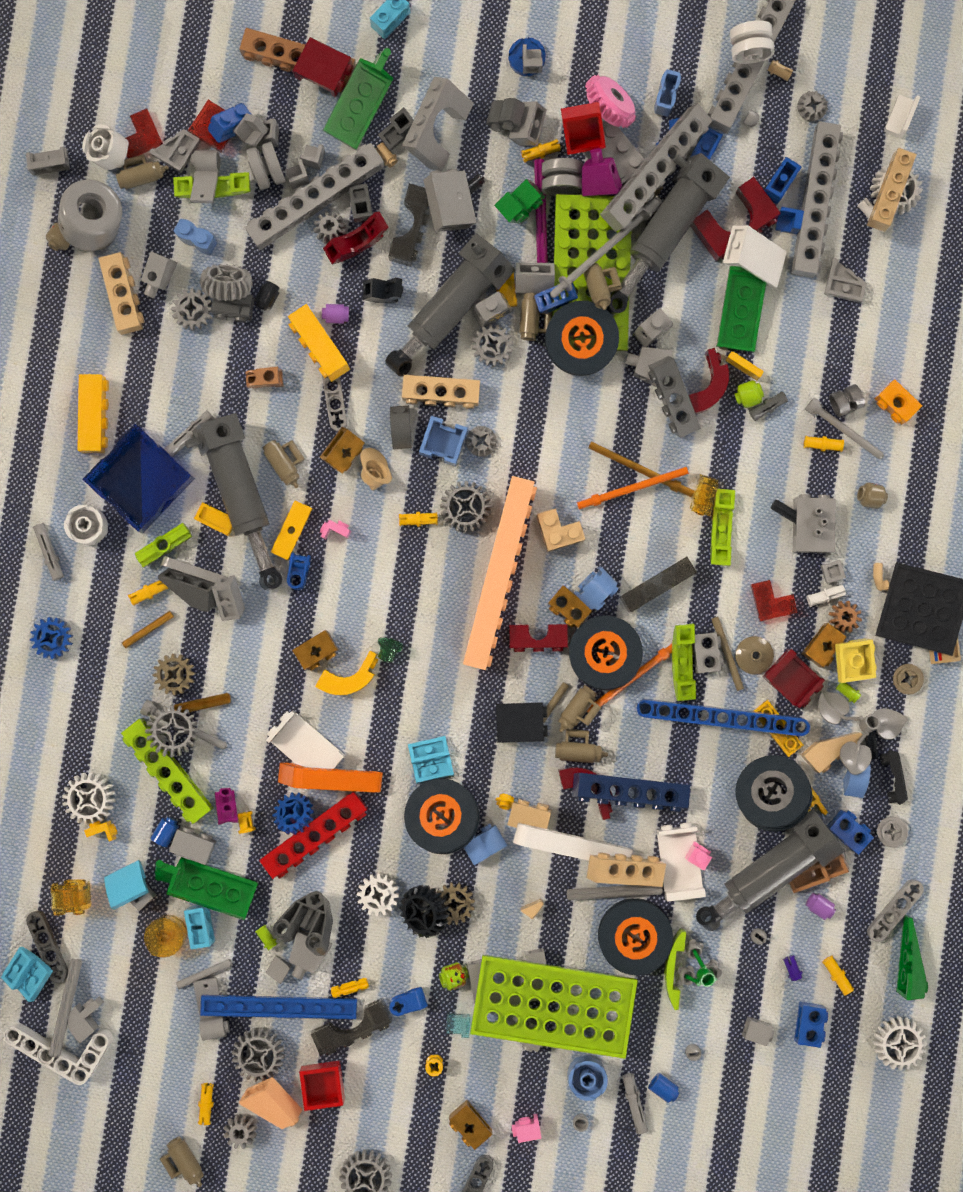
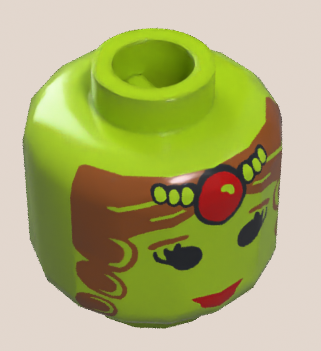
(453, 976)

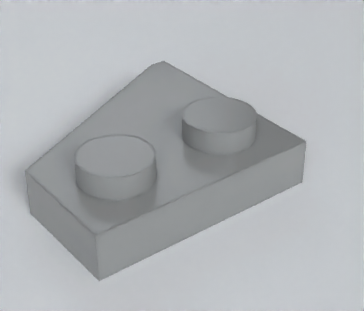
(177, 150)
(844, 283)

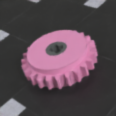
(614, 101)

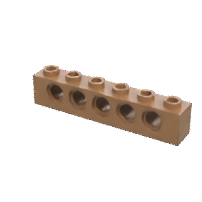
(254, 39)

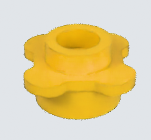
(505, 801)

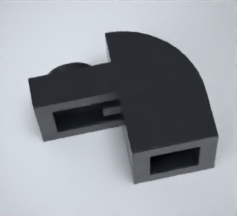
(382, 291)

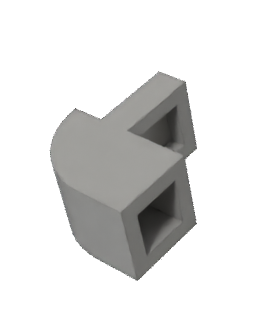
(80, 1021)

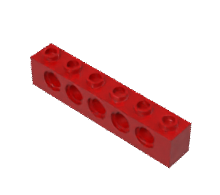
(271, 860)

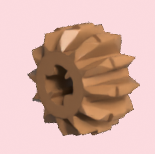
(846, 609)

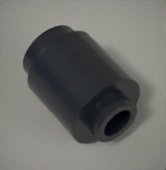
(267, 295)

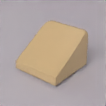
(532, 909)

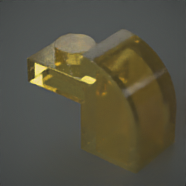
(704, 495)

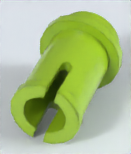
(848, 691)
(266, 937)

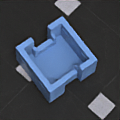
(443, 441)

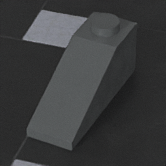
(191, 589)

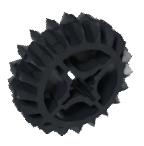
(421, 899)

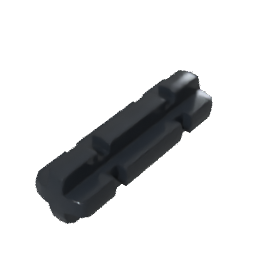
(870, 741)

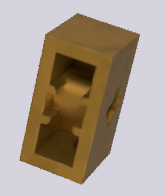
(333, 453)
(305, 650)
(814, 650)
(468, 1114)

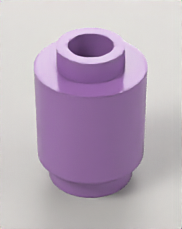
(335, 313)
(820, 906)

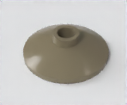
(745, 651)

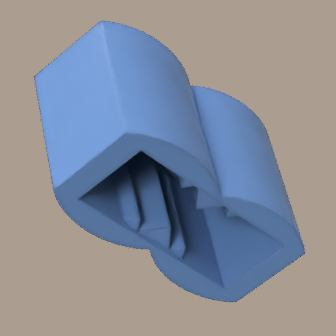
(667, 93)
(194, 236)
(485, 844)

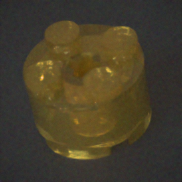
(70, 897)
(169, 926)

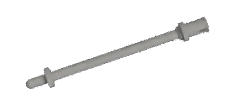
(646, 214)

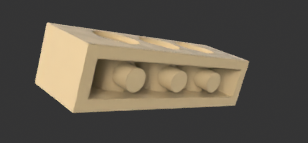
(891, 189)
(109, 266)
(451, 385)
(652, 874)

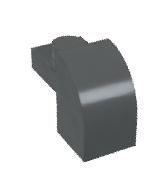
(397, 130)
(360, 202)
(400, 427)

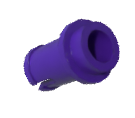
(793, 969)

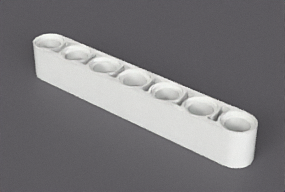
(564, 843)

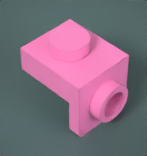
(340, 528)

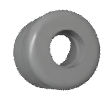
(83, 232)

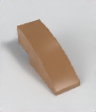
(818, 874)

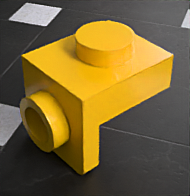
(97, 827)

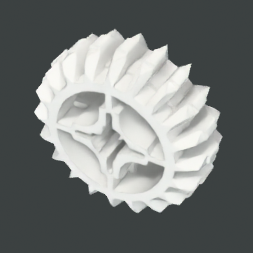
(904, 203)
(94, 803)
(901, 1058)

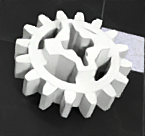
(366, 899)

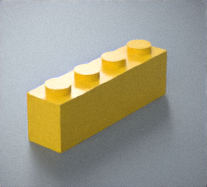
(318, 342)
(92, 413)

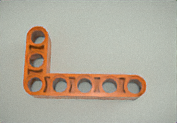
(329, 779)

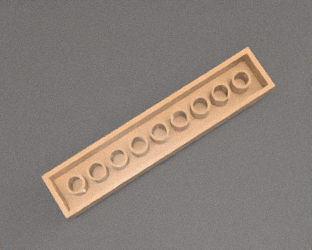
(499, 572)

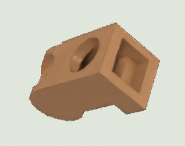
(264, 377)

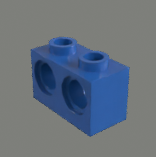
(847, 834)
(805, 1024)

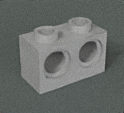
(701, 653)

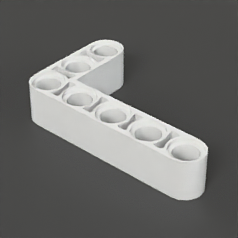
(55, 1064)

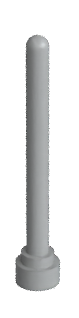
(815, 407)
(149, 709)

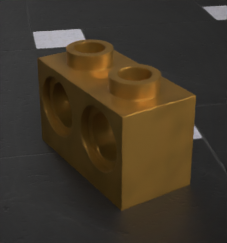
(573, 602)

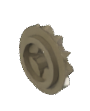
(916, 683)

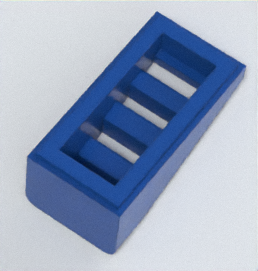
(545, 302)

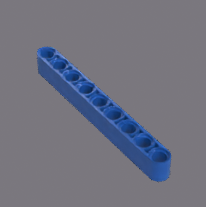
(731, 721)

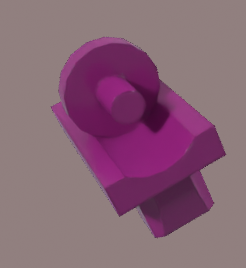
(226, 806)

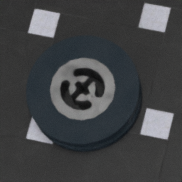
(761, 777)

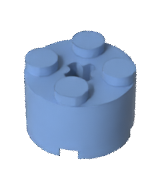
(596, 589)
(595, 1085)

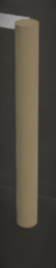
(727, 653)

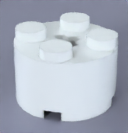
(105, 147)
(76, 520)

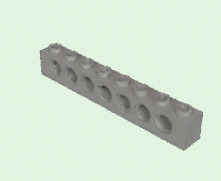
(721, 119)
(823, 133)
(311, 206)
(614, 212)

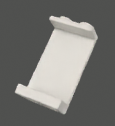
(755, 254)
(304, 743)
(681, 877)

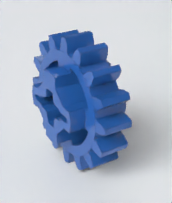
(47, 631)
(293, 813)

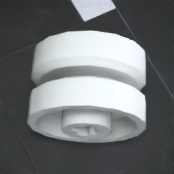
(752, 42)

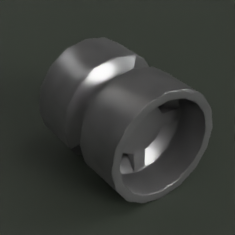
(849, 399)

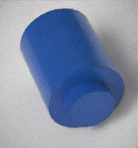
(165, 831)
(664, 1088)

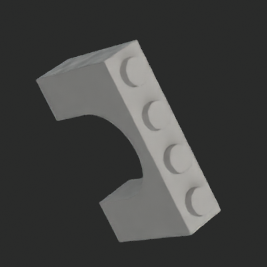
(420, 137)
(534, 956)

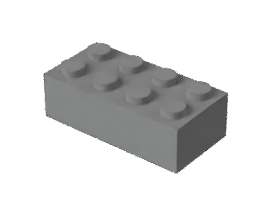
(621, 150)

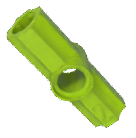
(152, 551)

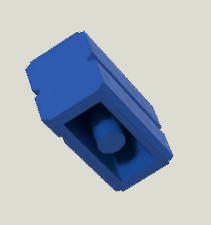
(225, 122)
(782, 180)

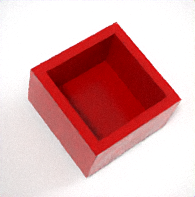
(583, 128)
(322, 1085)

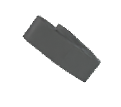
(312, 917)

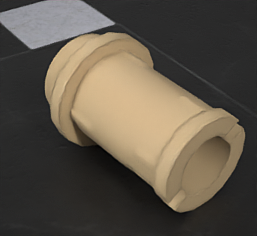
(780, 70)
(388, 158)

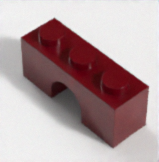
(520, 638)

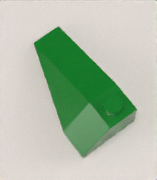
(911, 972)

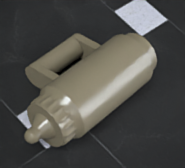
(139, 174)
(598, 286)
(530, 317)
(281, 462)
(578, 707)
(578, 751)
(184, 1160)

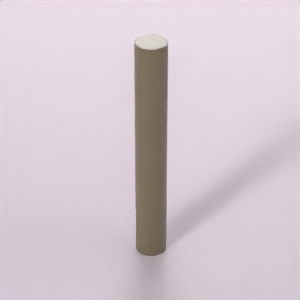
(556, 698)

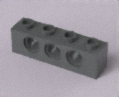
(688, 422)

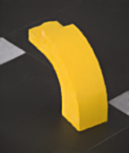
(339, 685)

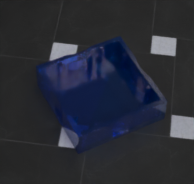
(138, 478)

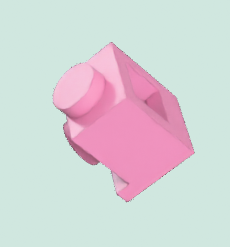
(698, 856)
(527, 1129)

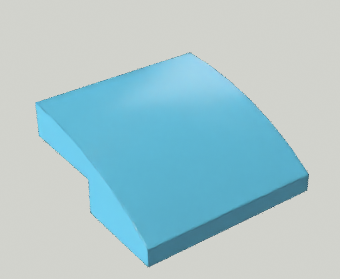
(431, 759)
(125, 885)
(26, 974)

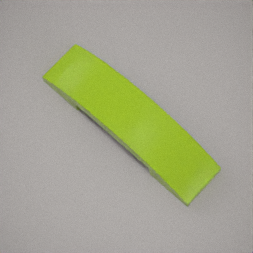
(226, 185)
(722, 527)
(683, 662)
(672, 991)

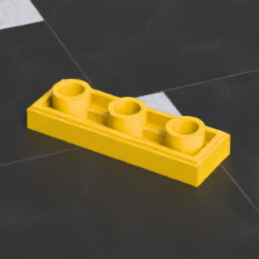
(296, 518)
(788, 743)

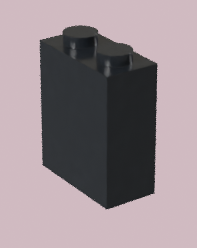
(521, 722)

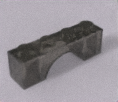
(404, 248)
(658, 584)
(330, 1037)

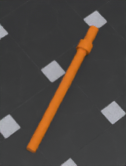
(597, 499)
(663, 654)

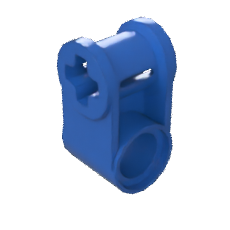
(298, 569)
(412, 1001)

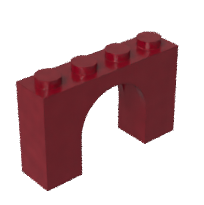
(761, 212)

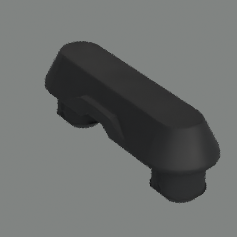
(900, 792)

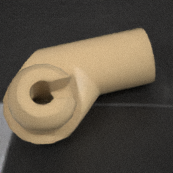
(878, 577)

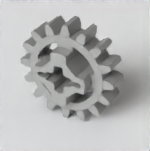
(181, 308)
(499, 341)

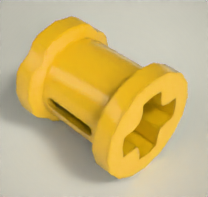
(245, 822)
(433, 1059)

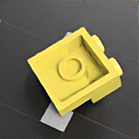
(855, 660)

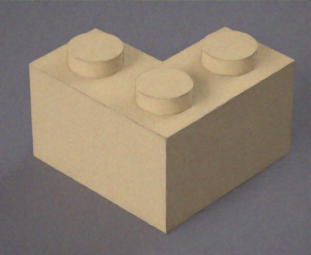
(555, 535)
(530, 815)

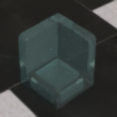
(458, 1024)

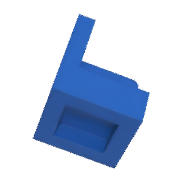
(789, 220)

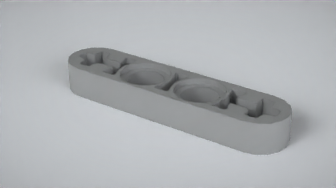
(331, 395)
(192, 570)
(892, 908)

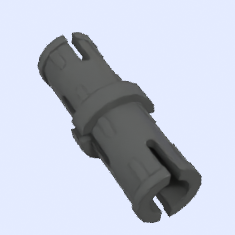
(768, 406)

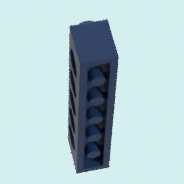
(678, 792)

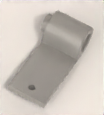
(206, 175)
(210, 1026)

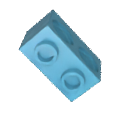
(389, 16)
(199, 927)

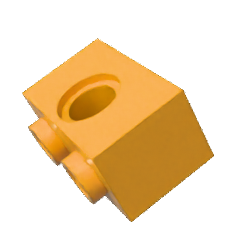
(908, 407)

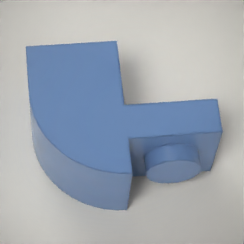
(856, 784)

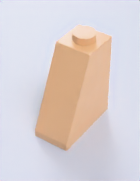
(271, 1103)

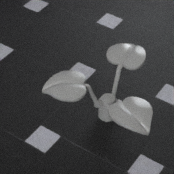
(885, 722)

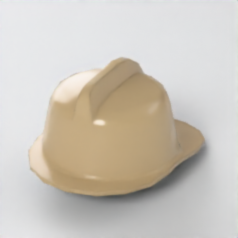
(375, 468)

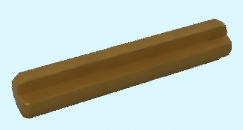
(204, 703)

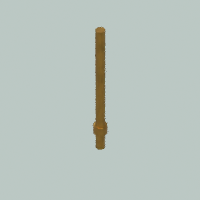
(674, 485)

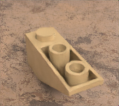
(824, 752)

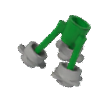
(707, 973)

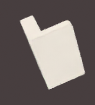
(901, 115)

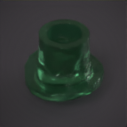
(389, 649)

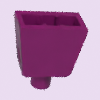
(600, 175)

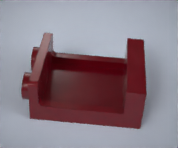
(323, 66)
(793, 679)

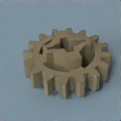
(164, 666)
(462, 902)

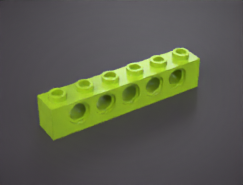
(190, 814)

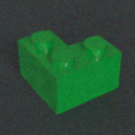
(518, 204)

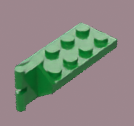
(359, 100)
(741, 310)
(207, 887)

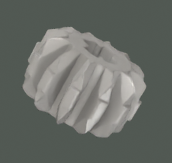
(322, 226)
(242, 1138)

